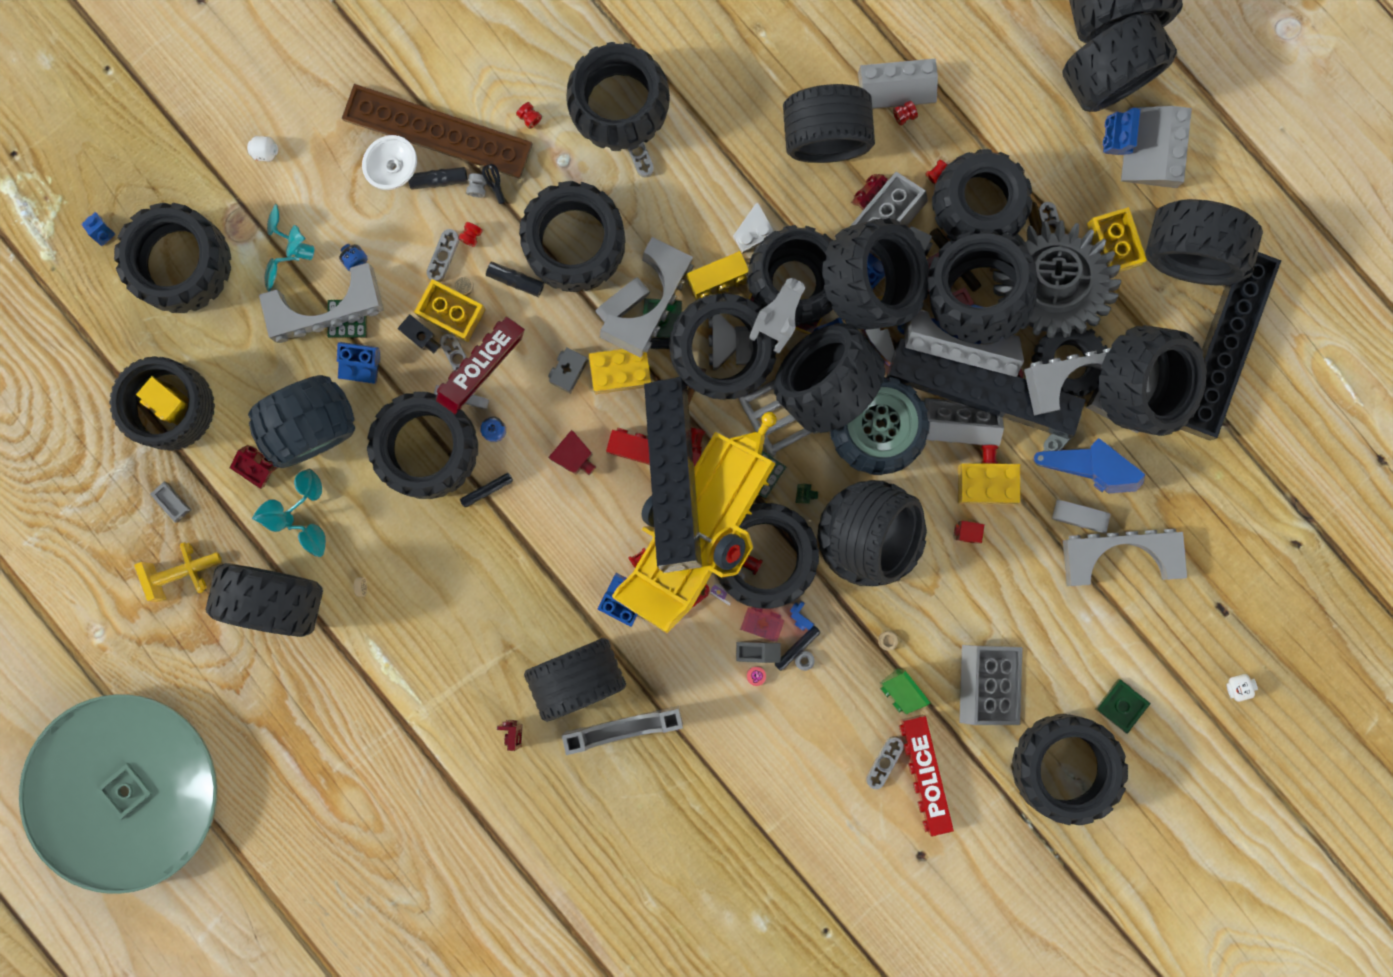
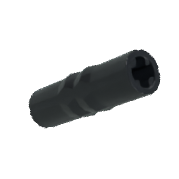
(438, 178)
(515, 279)

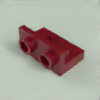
(869, 191)
(252, 466)
(513, 739)

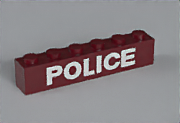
(479, 365)

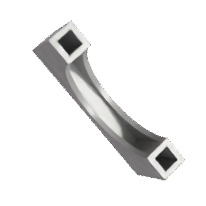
(360, 301)
(636, 333)
(926, 337)
(1047, 379)
(1164, 548)
(595, 735)

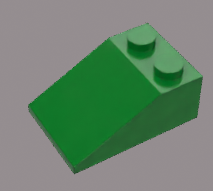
(904, 692)

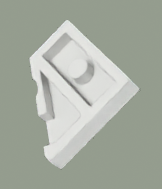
(752, 229)

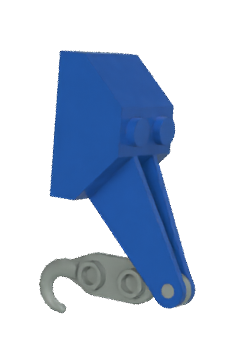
(1101, 463)

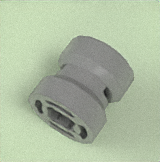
(476, 186)

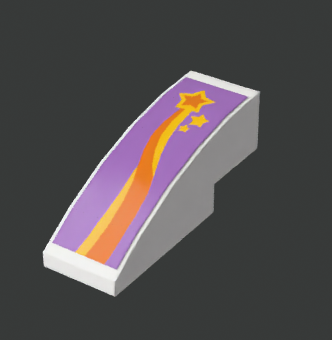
(881, 342)

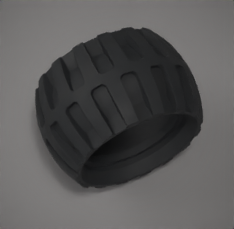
(623, 61)

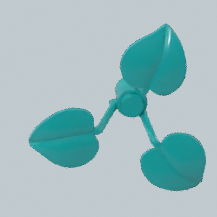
(294, 247)
(273, 517)

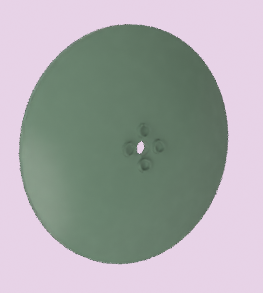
(75, 801)

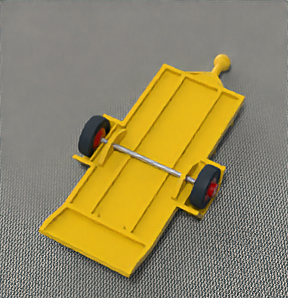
(726, 487)

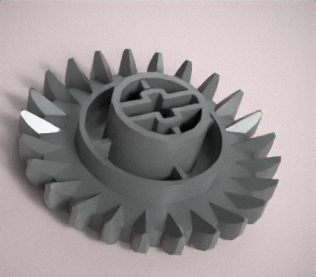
(1070, 280)

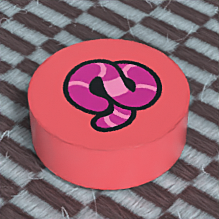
(756, 676)

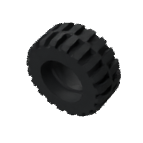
(1085, 343)

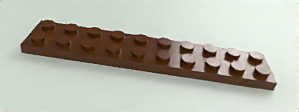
(437, 131)

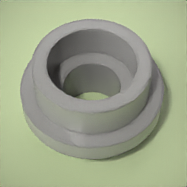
(809, 665)

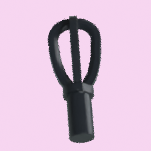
(496, 188)

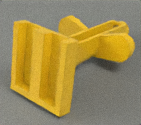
(153, 581)

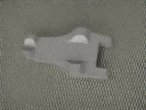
(779, 316)

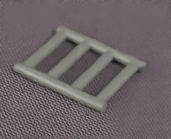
(753, 417)

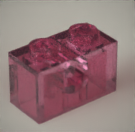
(770, 631)

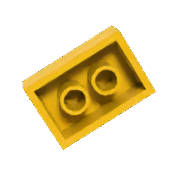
(1120, 237)
(718, 276)
(449, 310)
(618, 371)
(164, 399)
(988, 483)

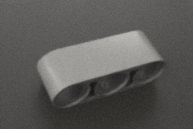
(623, 300)
(1081, 516)

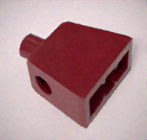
(573, 455)

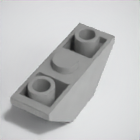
(722, 340)

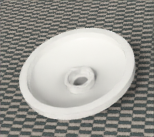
(383, 157)

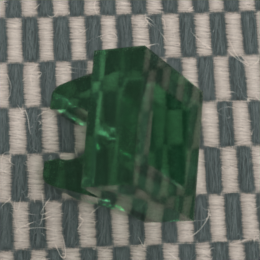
(805, 493)

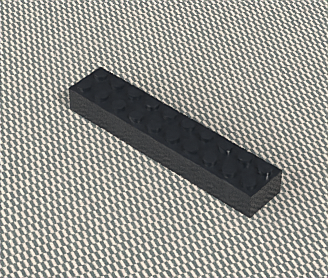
(1229, 344)
(982, 390)
(672, 475)

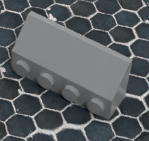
(900, 82)
(897, 200)
(962, 423)

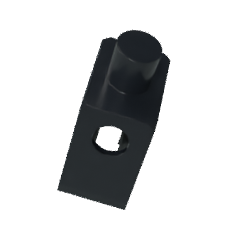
(412, 328)

